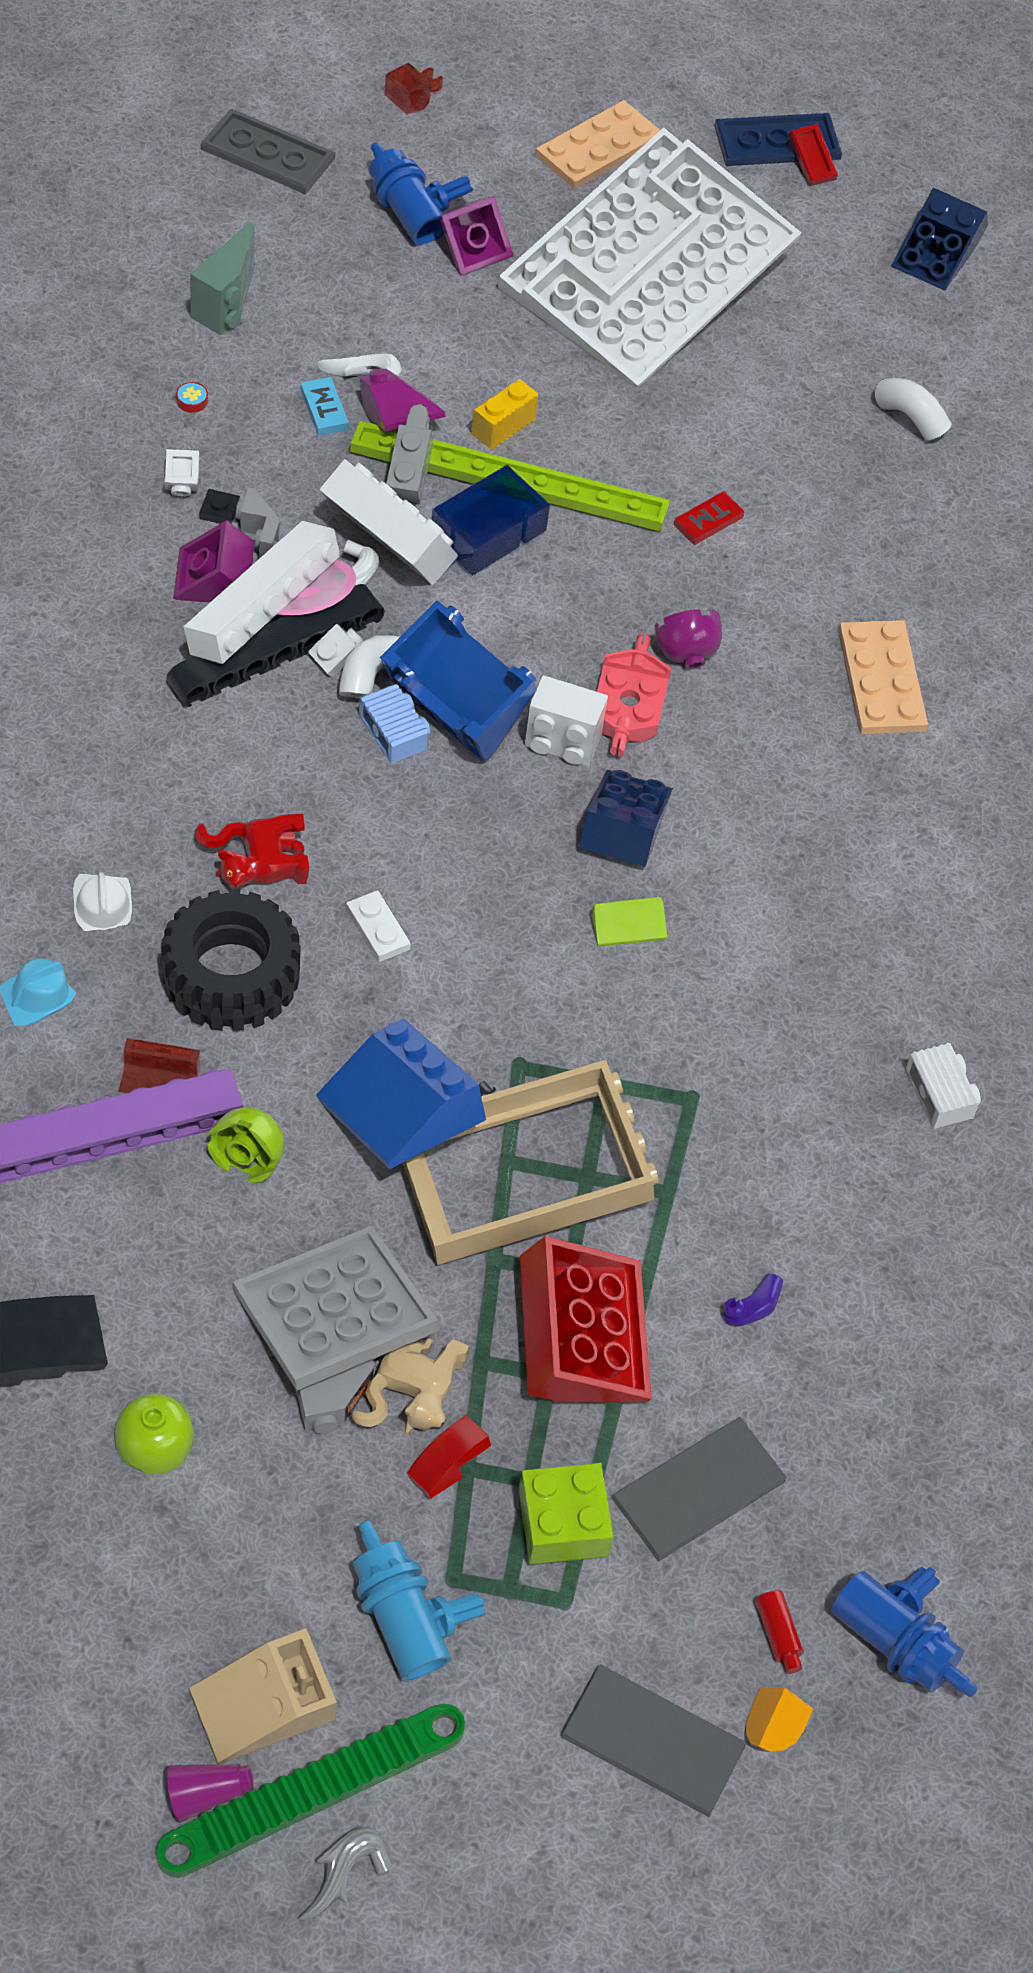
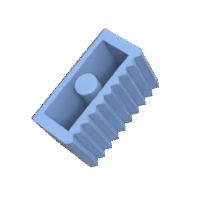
(394, 723)

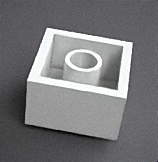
(565, 721)

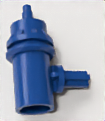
(402, 187)
(893, 1626)

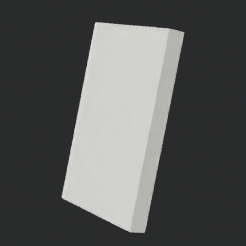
(649, 257)

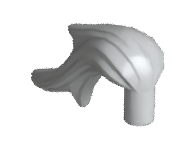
(340, 1861)

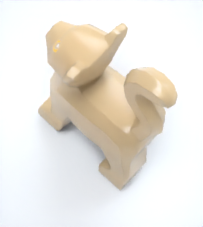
(419, 1376)

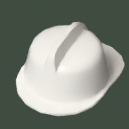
(101, 901)

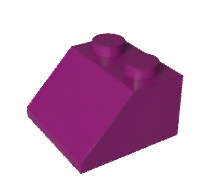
(212, 563)

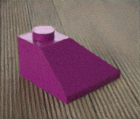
(476, 235)
(390, 399)

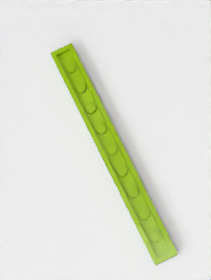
(552, 485)

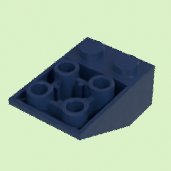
(941, 239)
(625, 817)

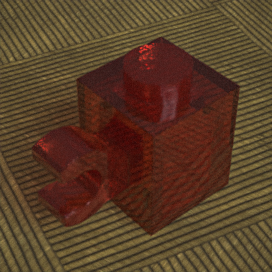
(410, 88)

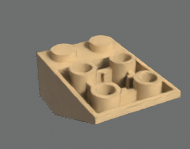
(264, 1697)

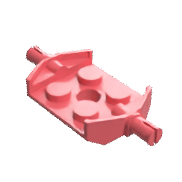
(638, 676)

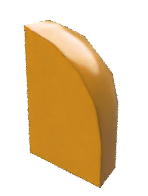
(776, 1719)

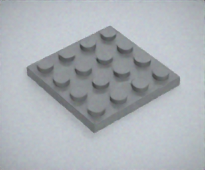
(335, 1307)

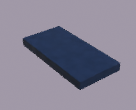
(767, 140)

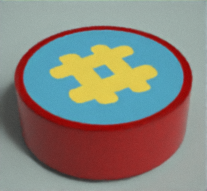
(191, 397)

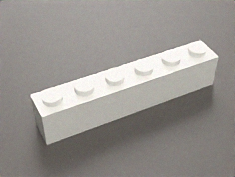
(261, 592)

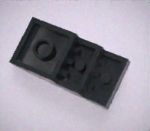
(49, 1337)

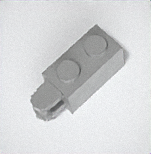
(411, 456)

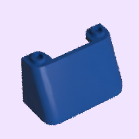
(458, 680)

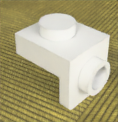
(181, 471)
(334, 649)

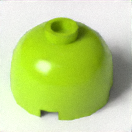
(247, 1135)
(154, 1433)

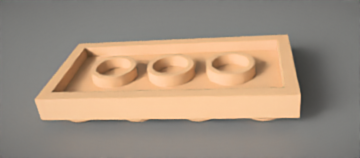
(597, 144)
(883, 677)

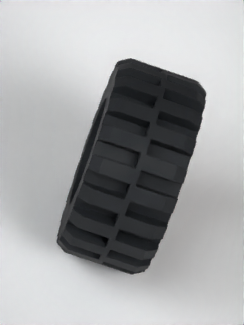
(230, 998)

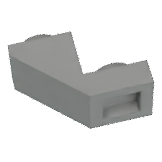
(258, 519)

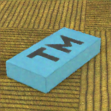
(324, 406)

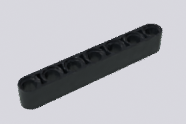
(271, 645)

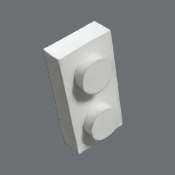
(378, 926)

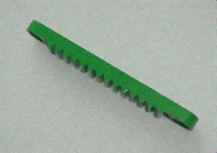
(310, 1790)

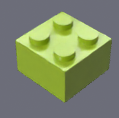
(565, 1513)

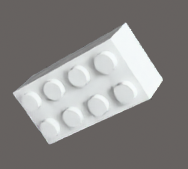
(390, 520)

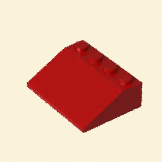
(584, 1324)

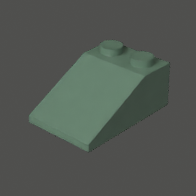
(223, 282)

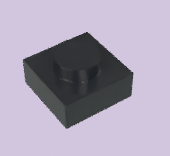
(219, 507)

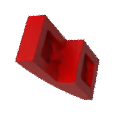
(441, 1461)

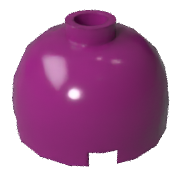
(689, 637)

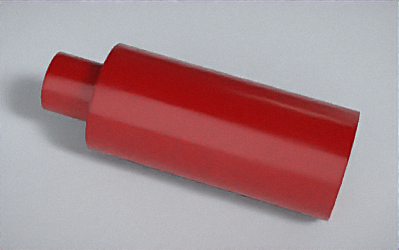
(780, 1629)

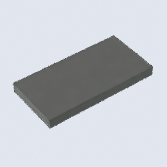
(268, 151)
(699, 1488)
(654, 1740)

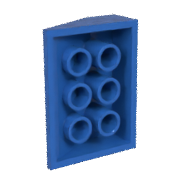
(402, 1095)

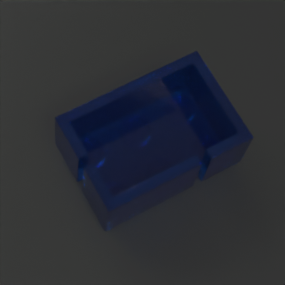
(492, 518)

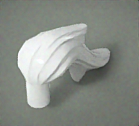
(360, 365)
(367, 561)

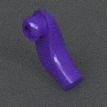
(755, 1306)

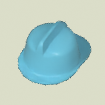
(36, 991)

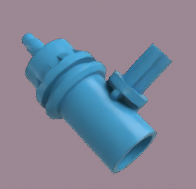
(409, 1622)

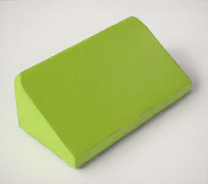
(629, 921)

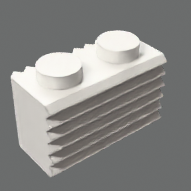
(942, 1085)

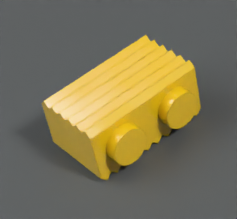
(504, 414)

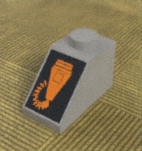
(334, 1398)

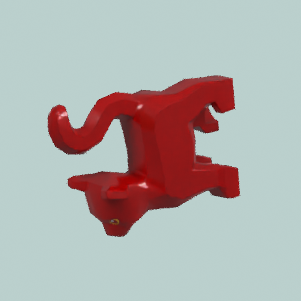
(264, 847)

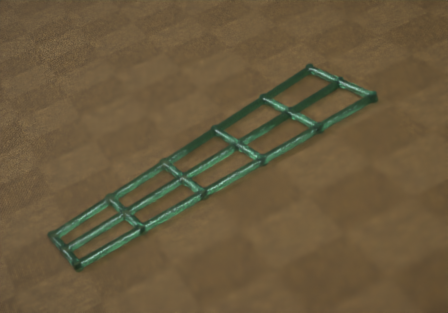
(483, 1362)

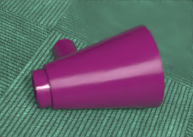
(204, 1787)

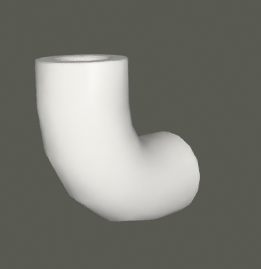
(915, 403)
(363, 665)

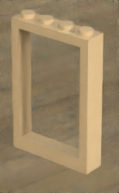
(523, 1102)

